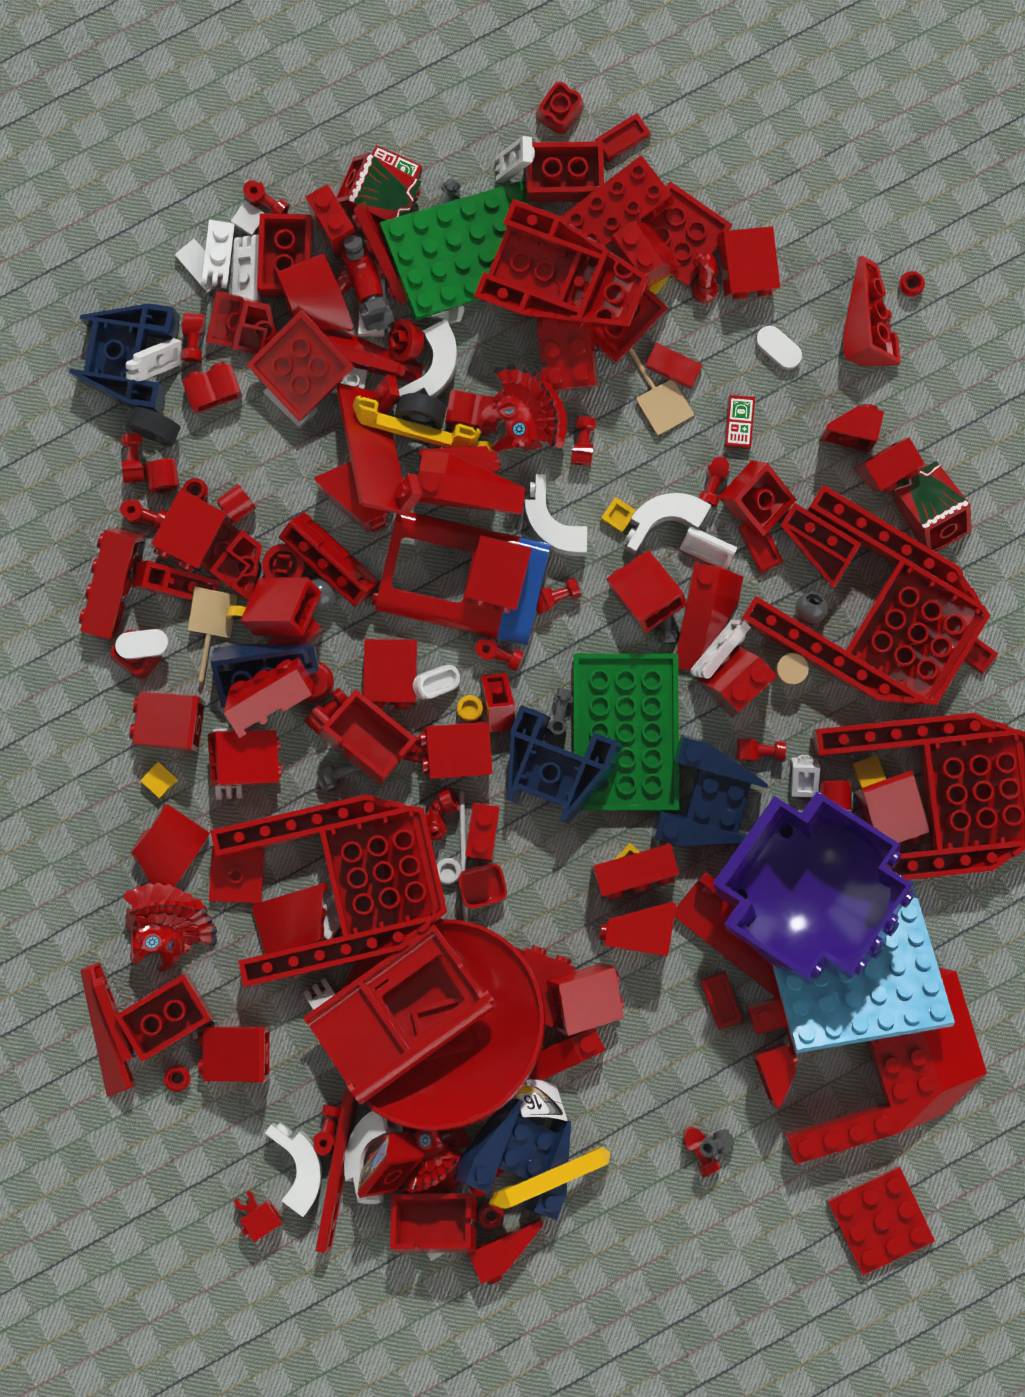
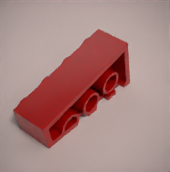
(110, 582)

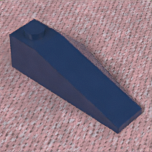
(246, 660)

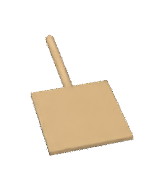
(663, 404)
(209, 617)

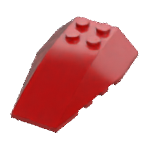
(559, 272)

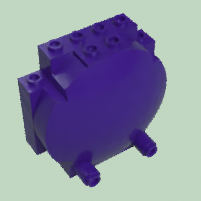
(814, 889)

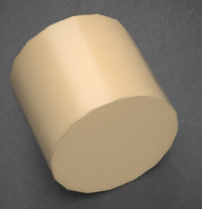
(791, 669)

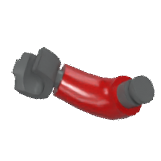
(366, 280)

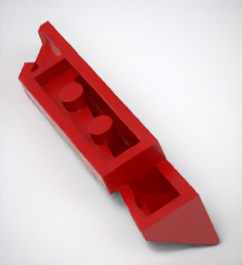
(373, 357)
(110, 1039)

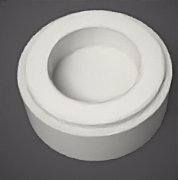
(448, 871)

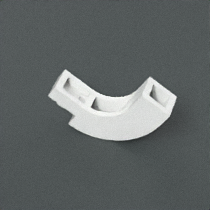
(444, 364)
(666, 507)
(563, 538)
(363, 1141)
(308, 1167)

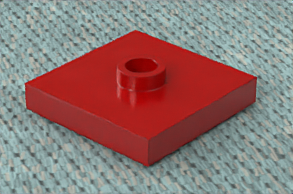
(237, 877)

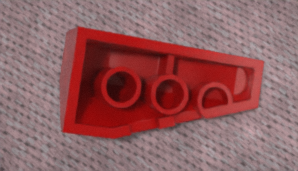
(867, 326)
(460, 484)
(710, 601)

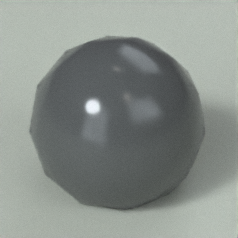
(327, 596)
(811, 608)

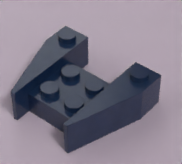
(114, 341)
(555, 772)
(715, 799)
(519, 1149)

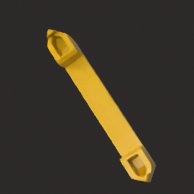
(367, 414)
(550, 1179)

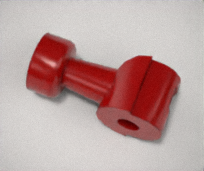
(256, 195)
(193, 326)
(583, 450)
(132, 468)
(717, 473)
(135, 512)
(549, 598)
(489, 649)
(320, 715)
(751, 751)
(693, 1138)
(325, 1140)

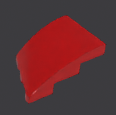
(314, 290)
(240, 323)
(233, 559)
(168, 846)
(291, 919)

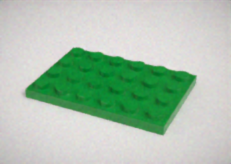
(448, 248)
(638, 706)

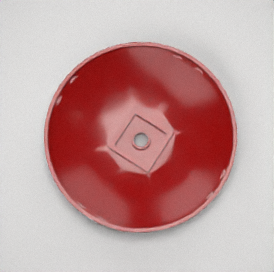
(483, 1063)

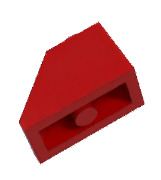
(498, 702)

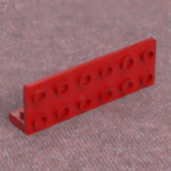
(619, 201)
(375, 454)
(705, 916)

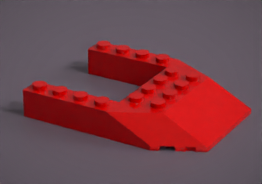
(913, 629)
(970, 787)
(378, 874)
(916, 1072)

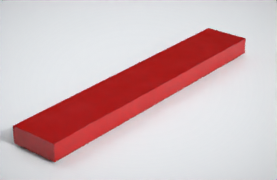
(336, 1174)

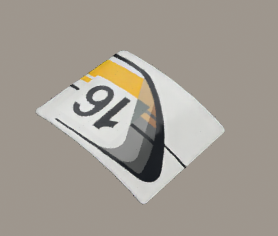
(541, 1100)

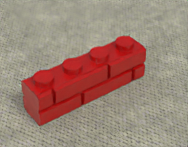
(329, 559)

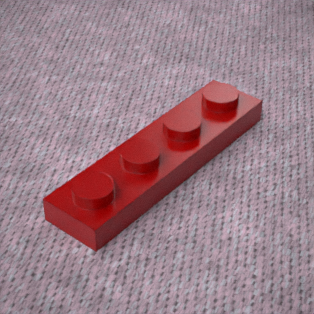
(376, 244)

